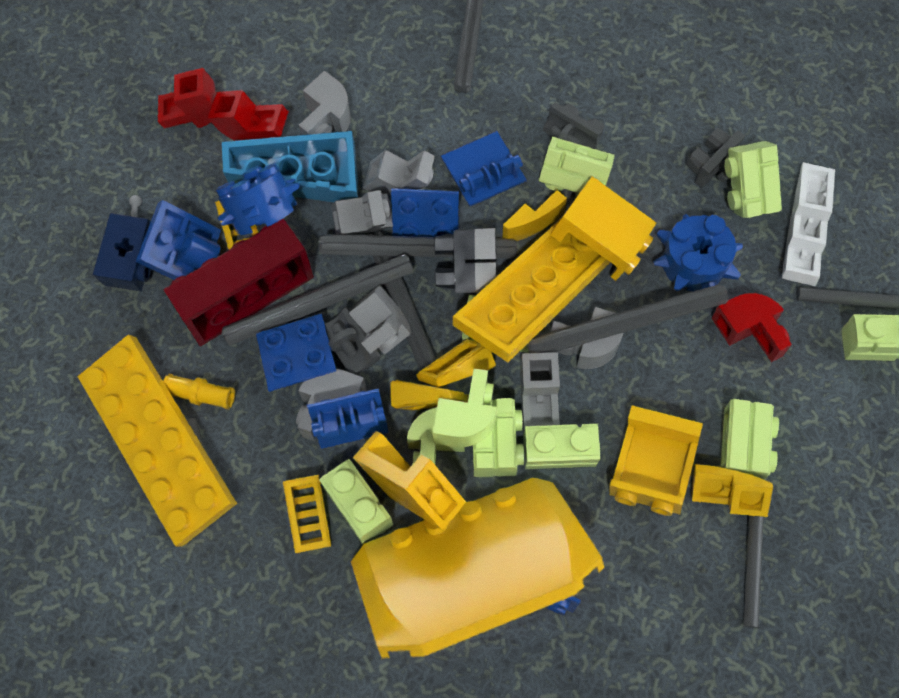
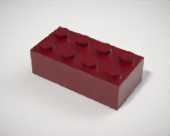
(240, 281)

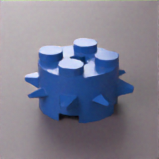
(257, 199)
(698, 252)

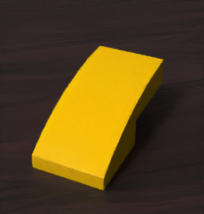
(529, 222)
(739, 490)

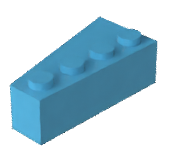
(319, 162)

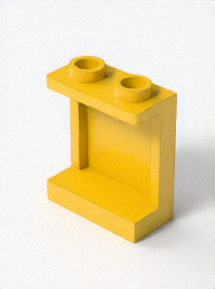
(607, 226)
(655, 461)
(415, 487)

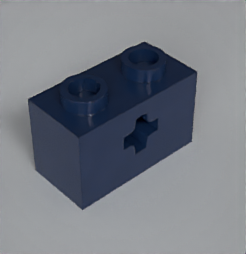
(119, 252)

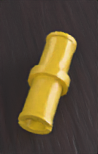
(200, 391)

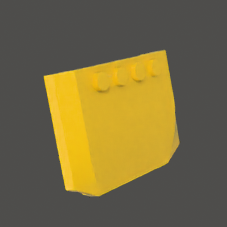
(478, 573)

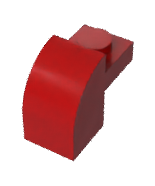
(190, 100)
(241, 119)
(757, 316)

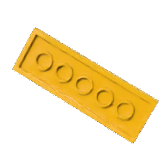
(529, 294)
(156, 441)

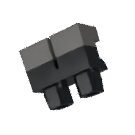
(466, 245)

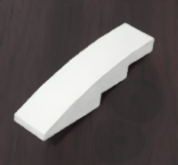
(809, 224)

